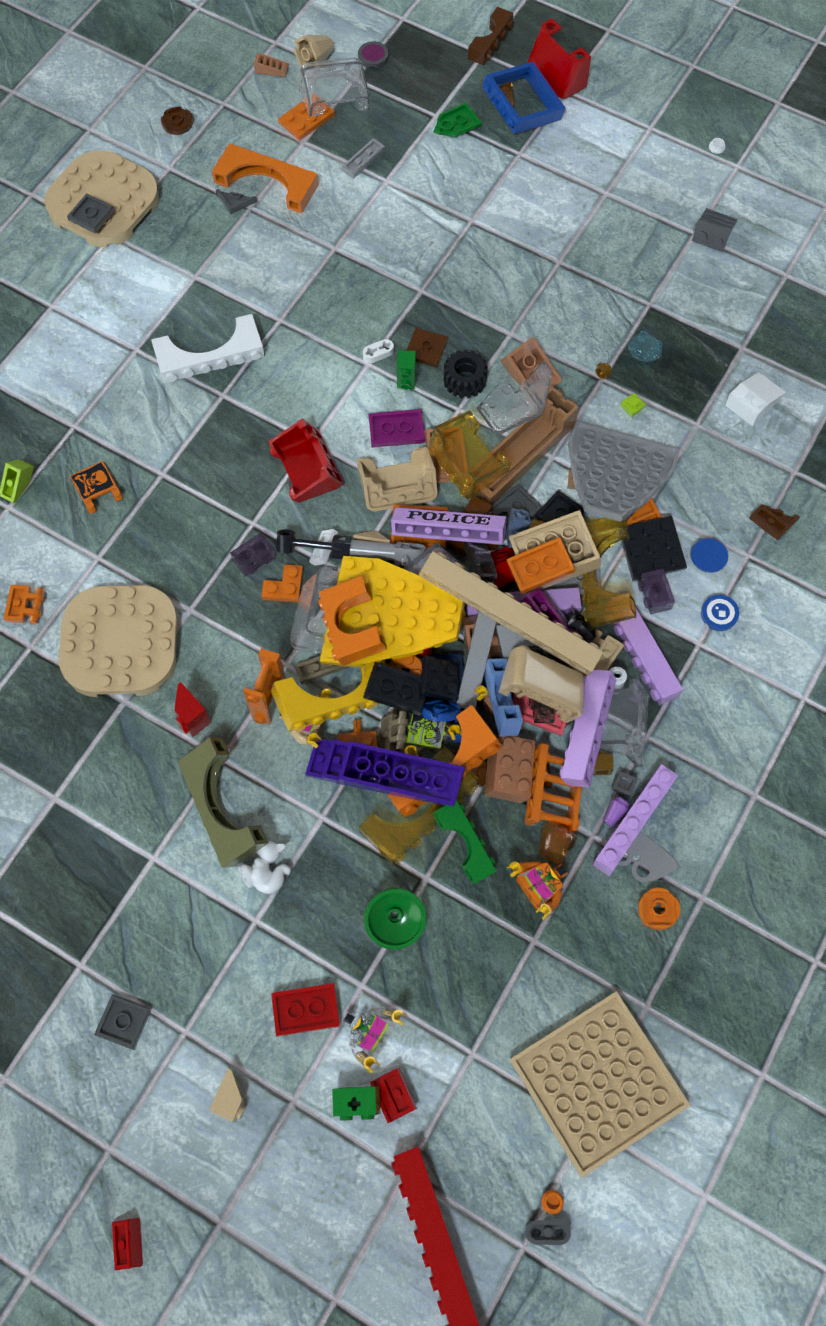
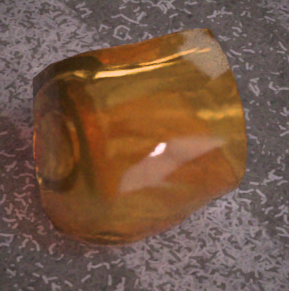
(556, 842)

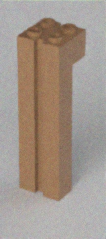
(531, 442)

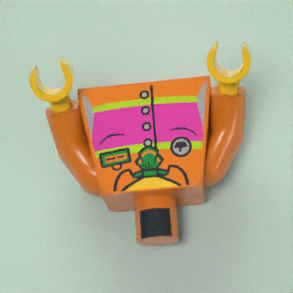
(540, 884)

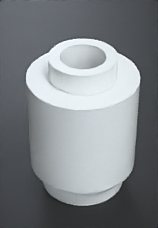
(620, 675)

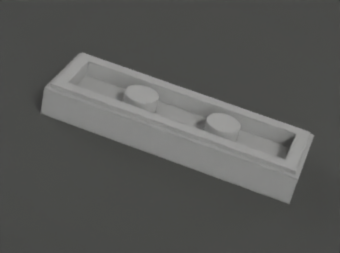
(363, 158)

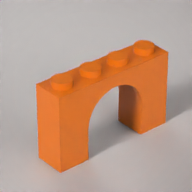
(335, 603)

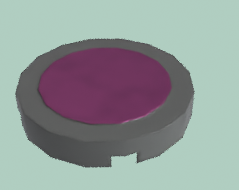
(373, 54)

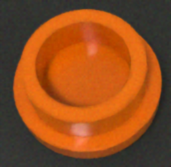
(552, 1202)

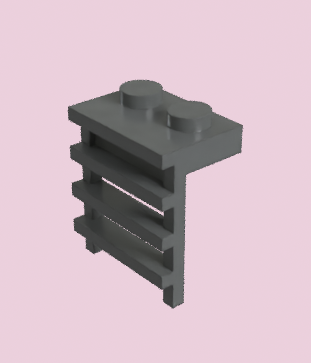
(714, 229)

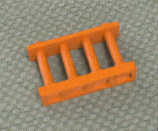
(261, 696)
(540, 775)

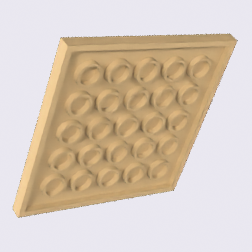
(599, 1084)

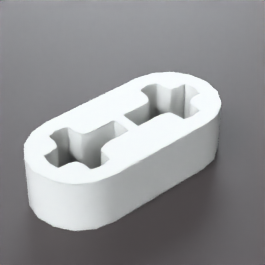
(378, 351)

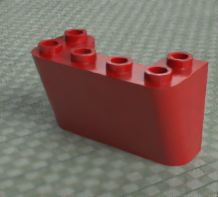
(561, 70)

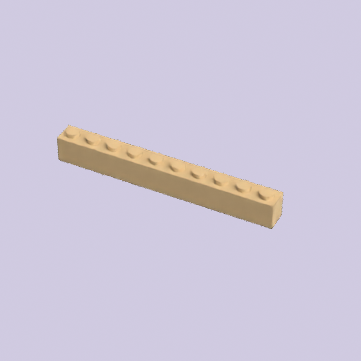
(511, 613)

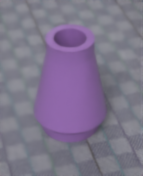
(616, 810)

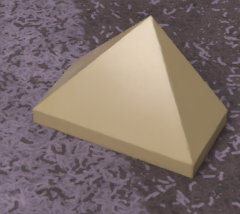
(373, 536)

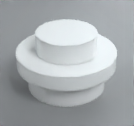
(717, 146)

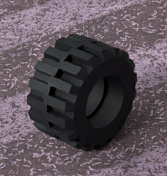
(465, 362)

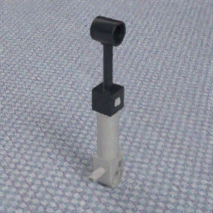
(399, 553)

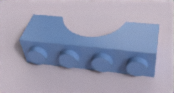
(506, 714)

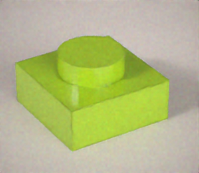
(633, 405)

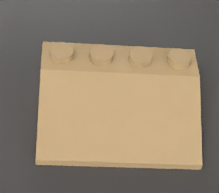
(574, 537)

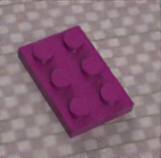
(396, 428)

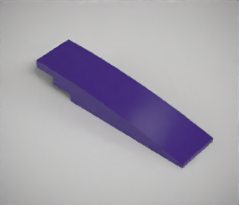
(385, 771)

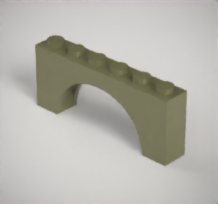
(201, 774)

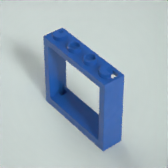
(554, 106)

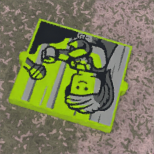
(425, 732)

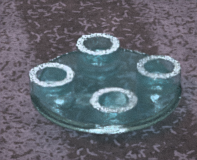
(645, 347)

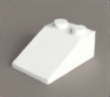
(754, 398)

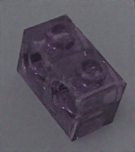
(249, 550)

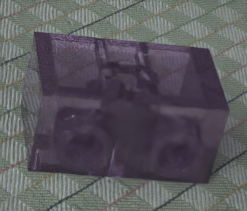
(656, 591)

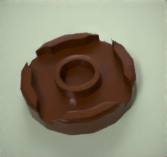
(177, 120)

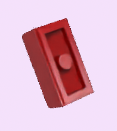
(127, 1244)

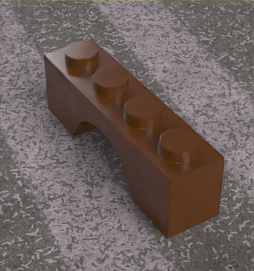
(482, 48)

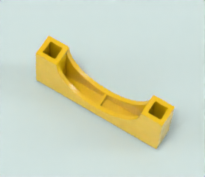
(303, 709)

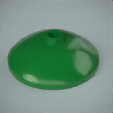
(395, 931)

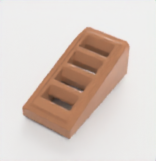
(264, 65)

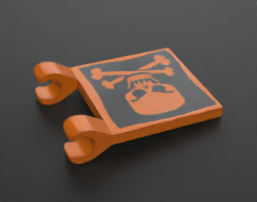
(94, 483)

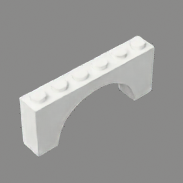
(179, 364)

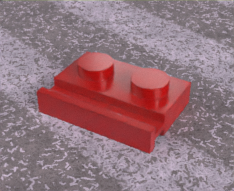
(394, 1095)

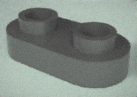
(547, 1232)

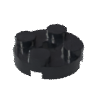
(577, 621)

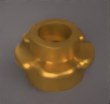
(603, 370)

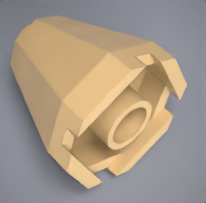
(313, 48)

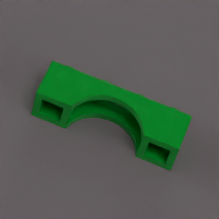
(477, 863)

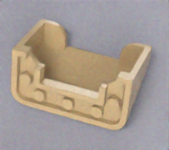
(400, 483)
(544, 682)

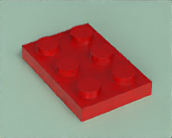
(305, 1010)

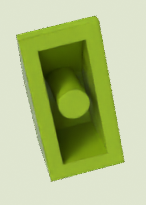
(15, 479)

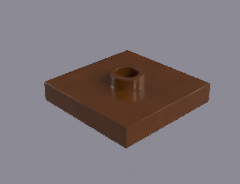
(428, 346)

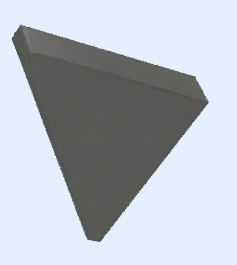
(235, 201)

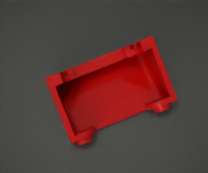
(306, 461)

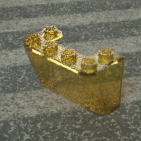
(465, 455)

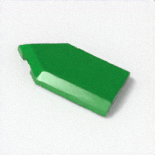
(457, 121)

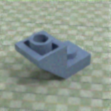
(518, 521)

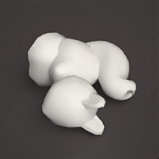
(259, 872)

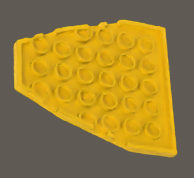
(403, 608)

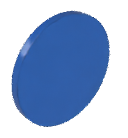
(709, 555)

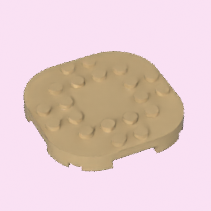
(110, 179)
(118, 640)

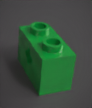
(406, 369)
(369, 1099)

